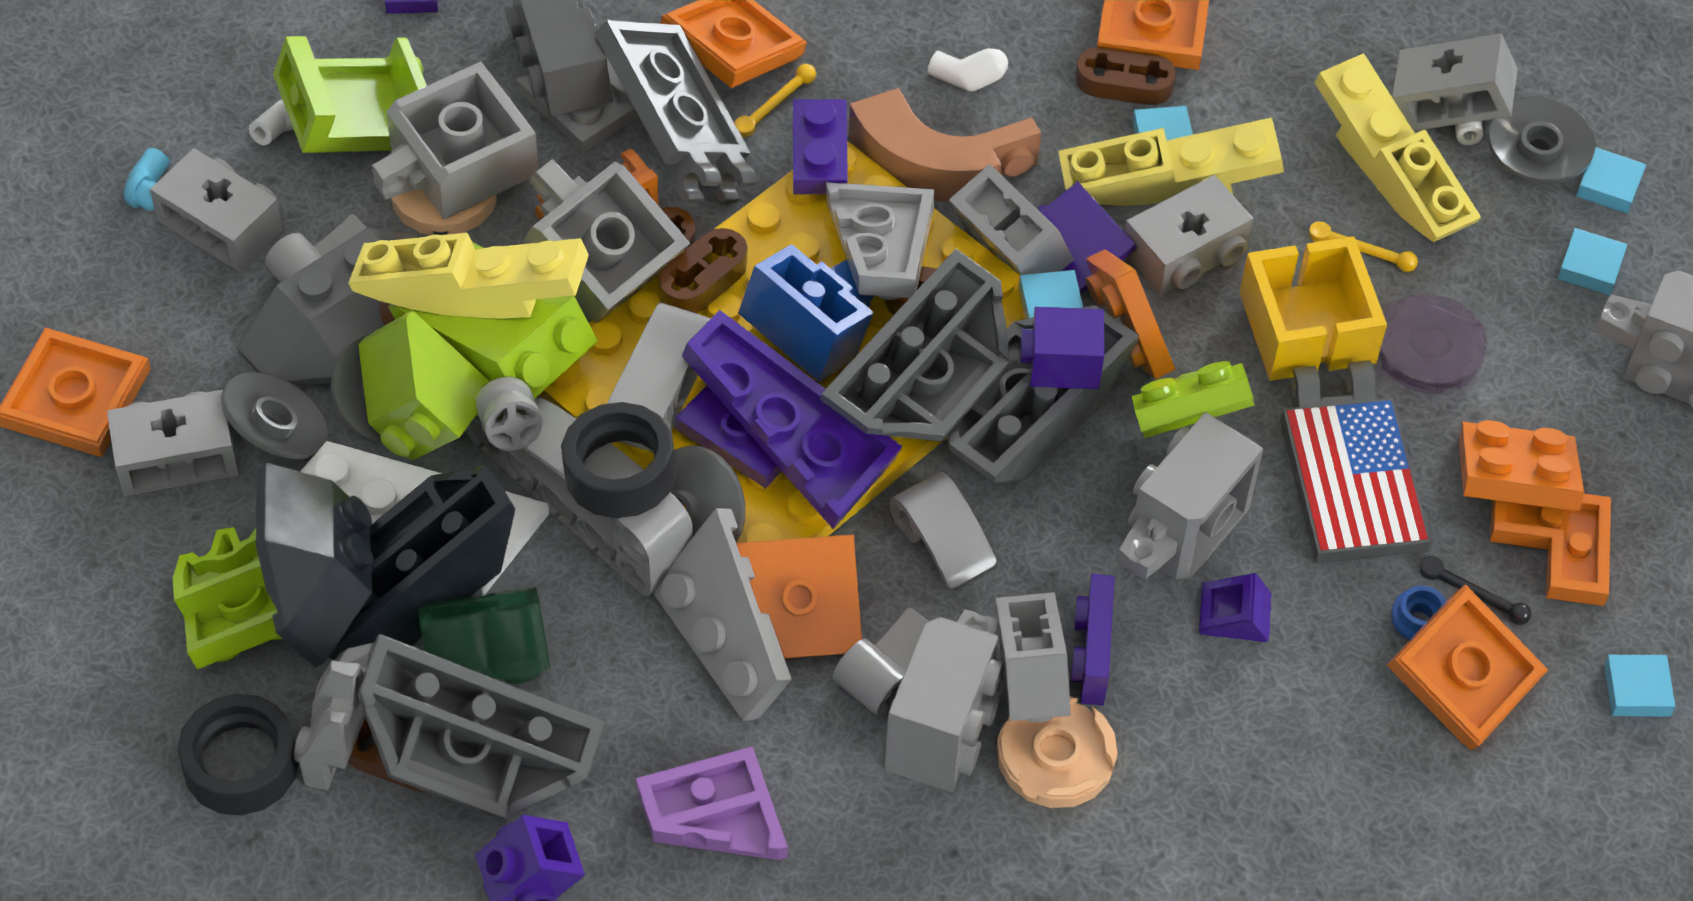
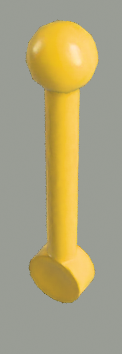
(746, 124)
(1405, 261)

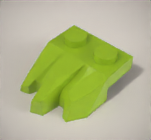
(1183, 400)
(223, 599)

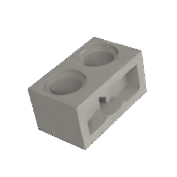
(1010, 225)

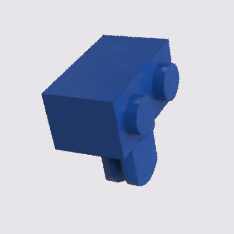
(807, 310)

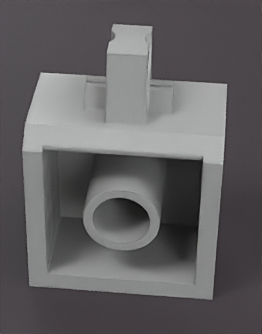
(456, 143)
(619, 226)
(1657, 335)
(1190, 500)
(945, 701)

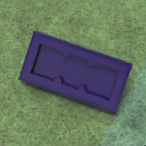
(715, 428)

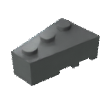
(560, 53)

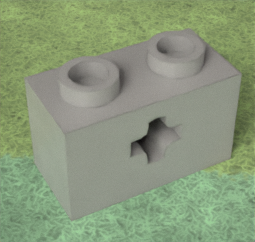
(1455, 82)
(217, 209)
(1189, 235)
(171, 442)
(1033, 657)

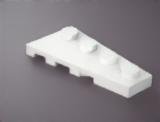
(385, 482)

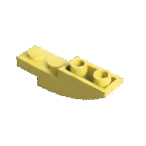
(1395, 159)
(1152, 169)
(457, 280)

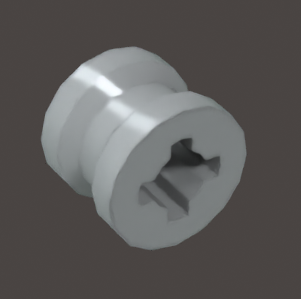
(522, 418)

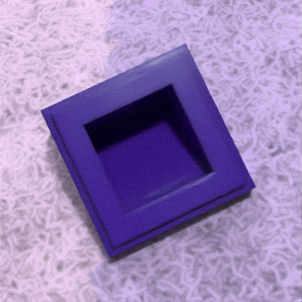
(1236, 608)

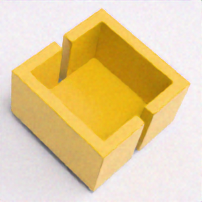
(1322, 320)

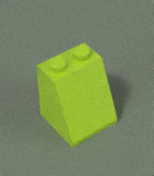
(522, 348)

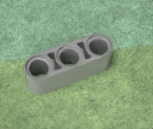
(656, 370)

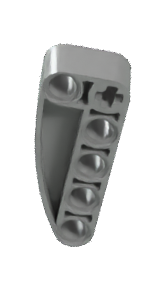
(634, 546)

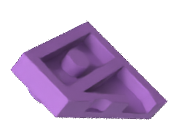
(714, 807)

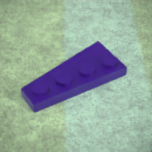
(783, 413)

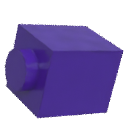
(1064, 347)

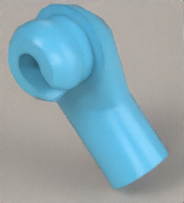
(143, 177)

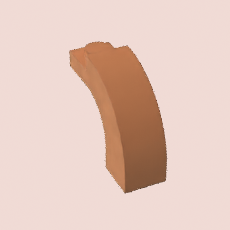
(928, 159)

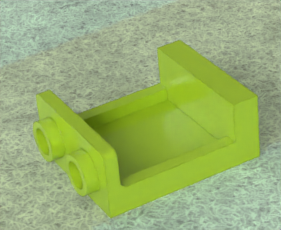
(344, 100)

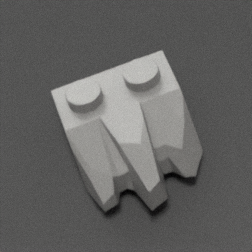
(334, 719)

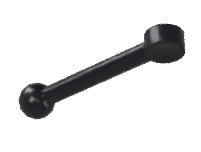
(1433, 568)

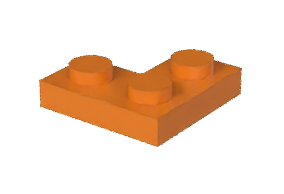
(1120, 291)
(1574, 544)

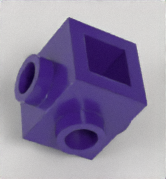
(530, 861)

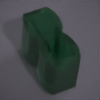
(489, 634)

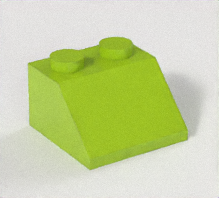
(416, 387)

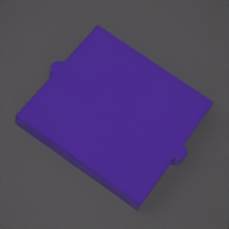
(1086, 230)

